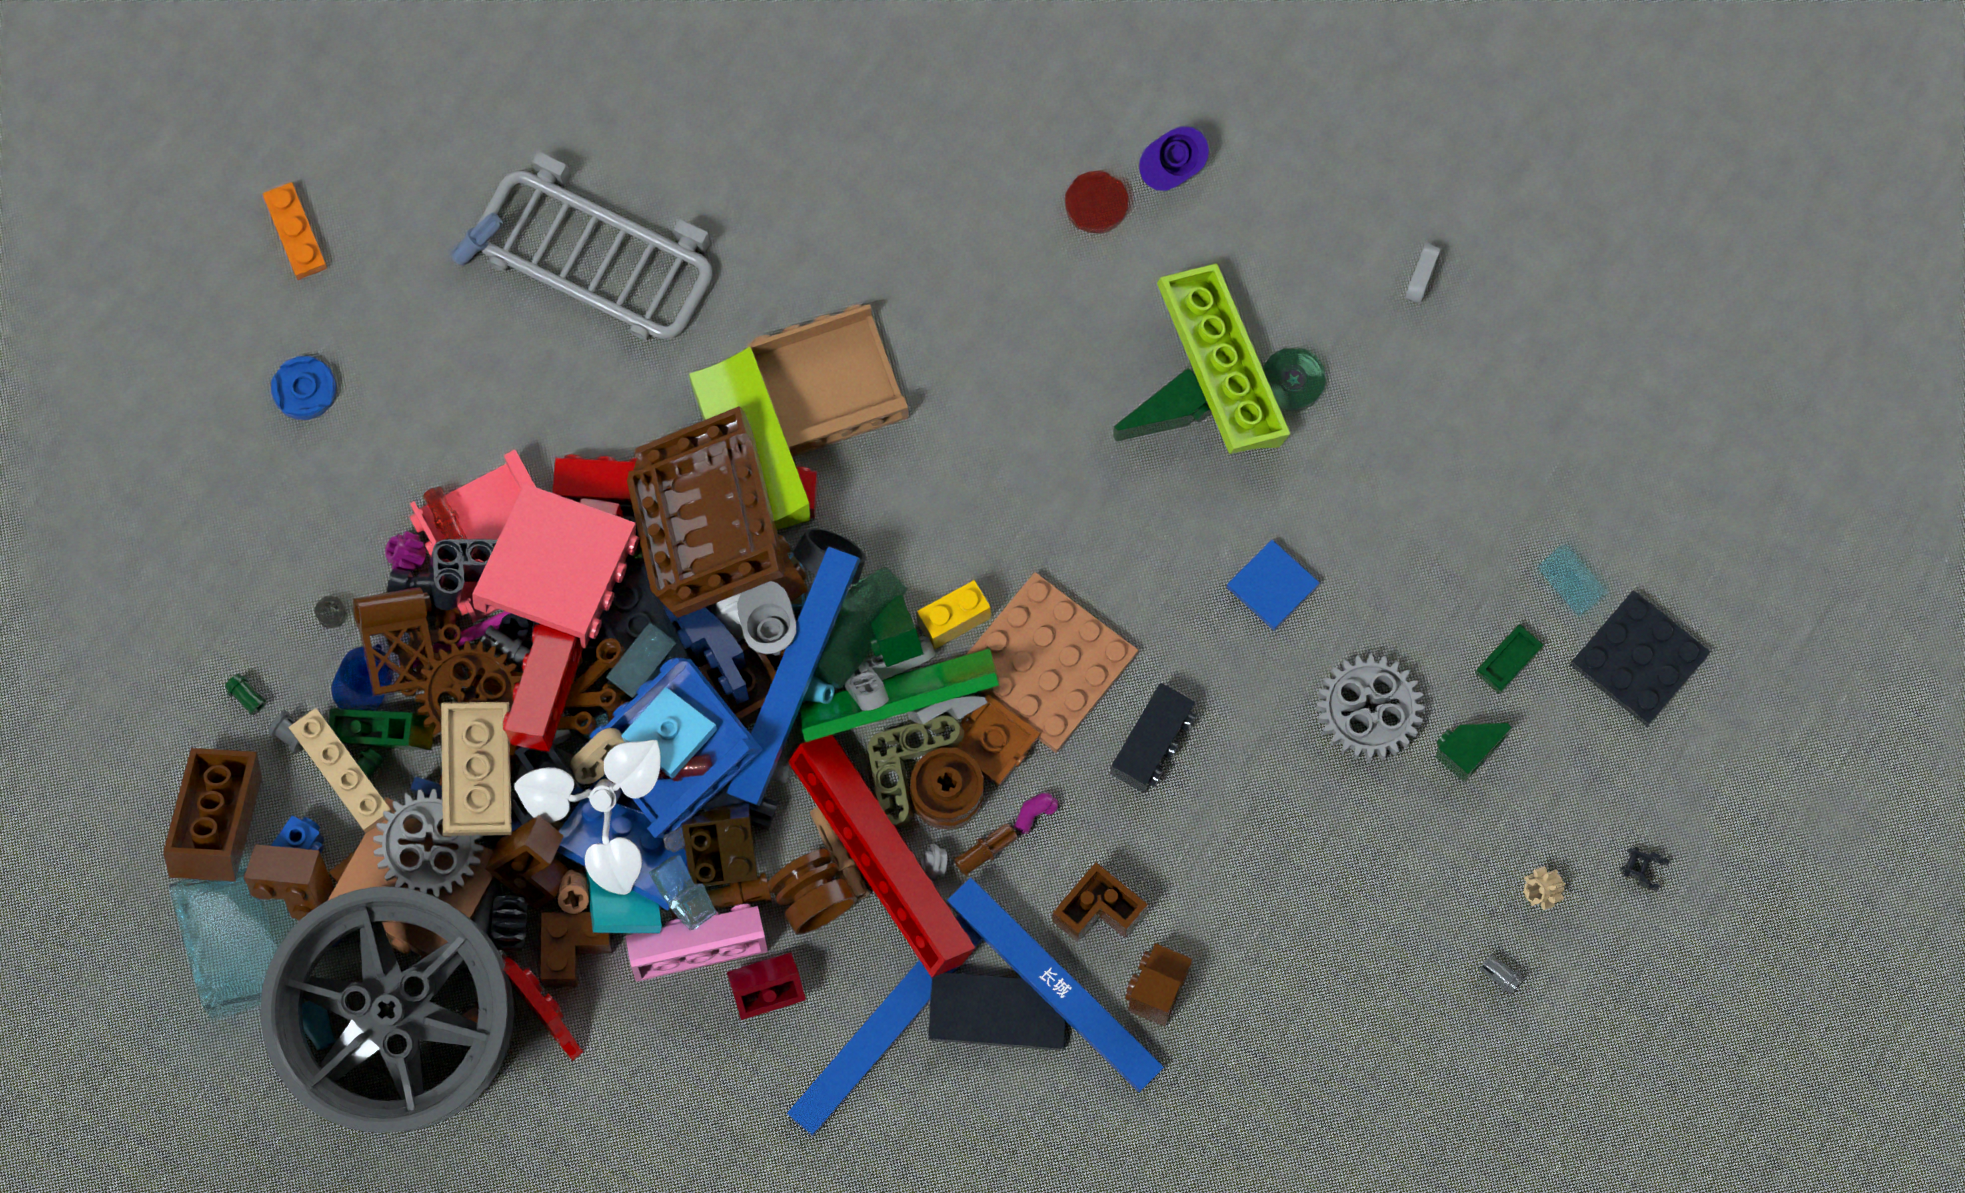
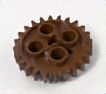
(442, 681)

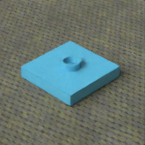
(676, 728)

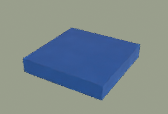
(1273, 585)

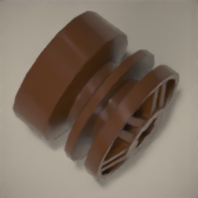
(814, 895)

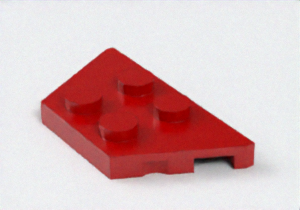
(543, 1007)

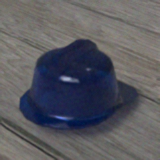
(352, 684)

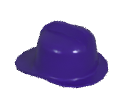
(1173, 158)

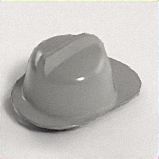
(767, 618)

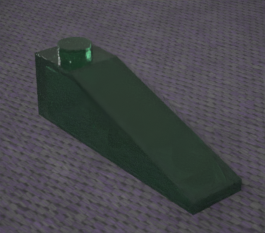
(853, 629)

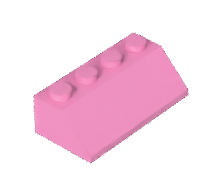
(713, 942)

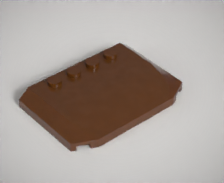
(704, 514)

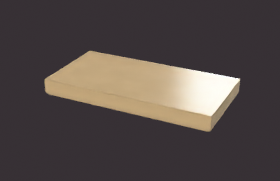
(475, 769)

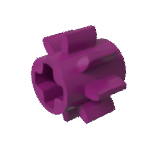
(405, 551)

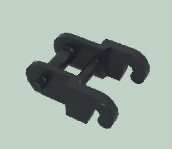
(1628, 870)

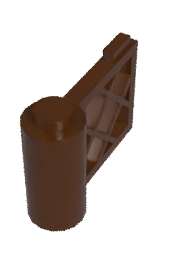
(389, 614)

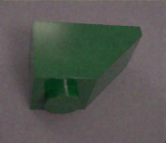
(895, 634)
(1470, 746)

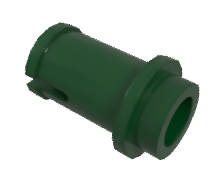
(245, 694)
(370, 762)

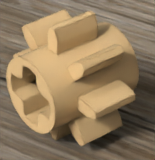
(1544, 888)

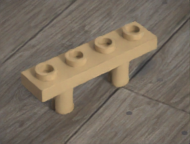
(340, 769)

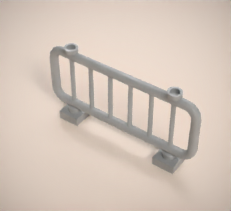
(689, 239)

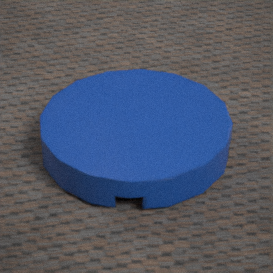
(303, 388)

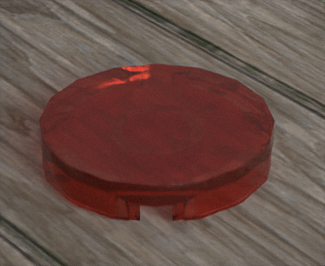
(1096, 202)

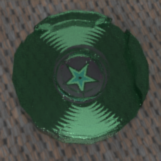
(1295, 378)

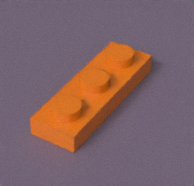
(294, 231)

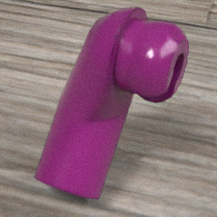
(1031, 808)

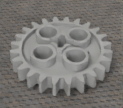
(1361, 680)
(424, 875)

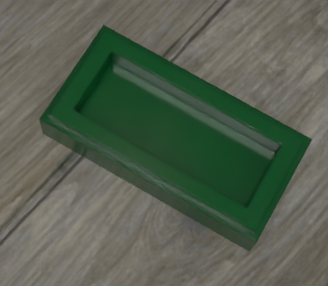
(1509, 659)

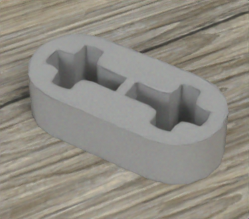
(1423, 273)

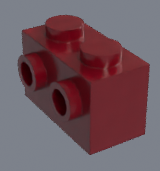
(766, 986)

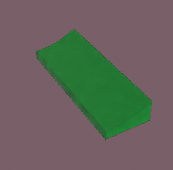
(905, 694)

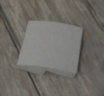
(954, 708)

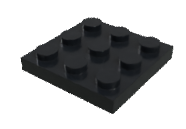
(1640, 658)

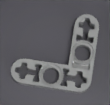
(866, 682)

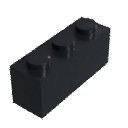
(1154, 738)

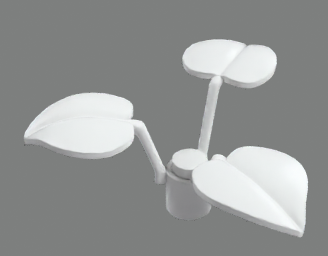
(634, 770)

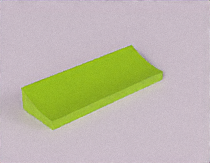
(1223, 359)
(740, 383)

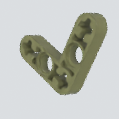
(895, 760)

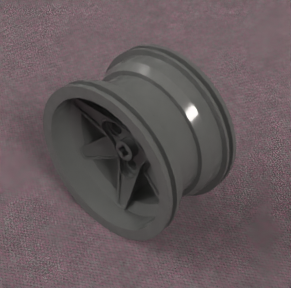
(382, 984)

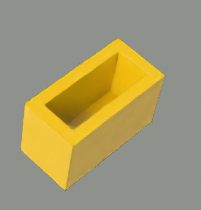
(954, 614)

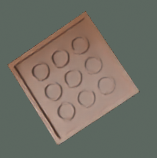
(1052, 660)

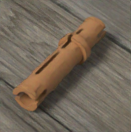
(847, 867)

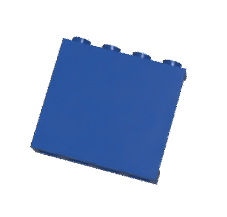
(729, 747)

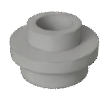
(934, 861)

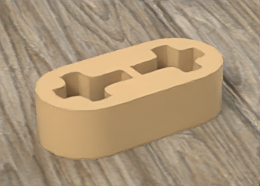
(593, 756)

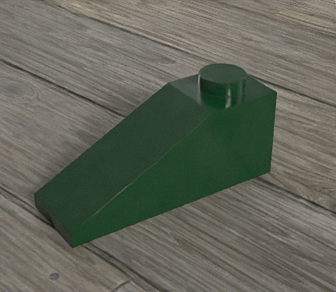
(1168, 409)
(382, 729)

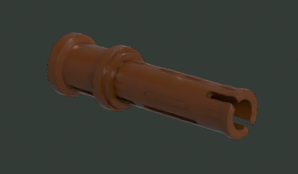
(738, 893)

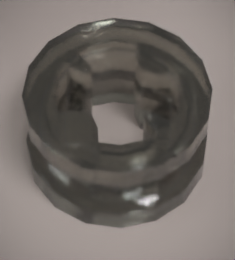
(322, 607)

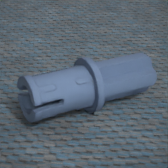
(476, 239)

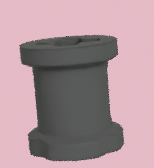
(280, 729)

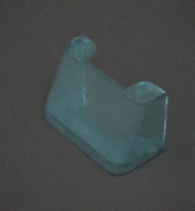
(224, 942)

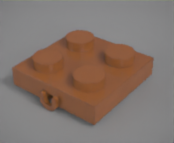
(996, 739)

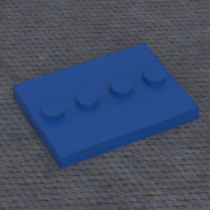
(586, 828)

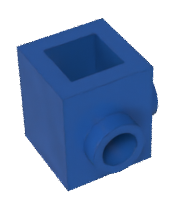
(300, 834)

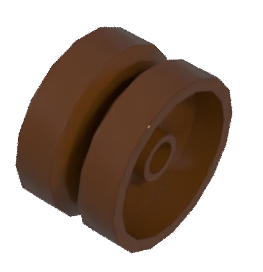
(947, 769)

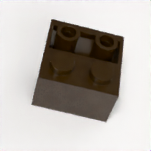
(721, 846)

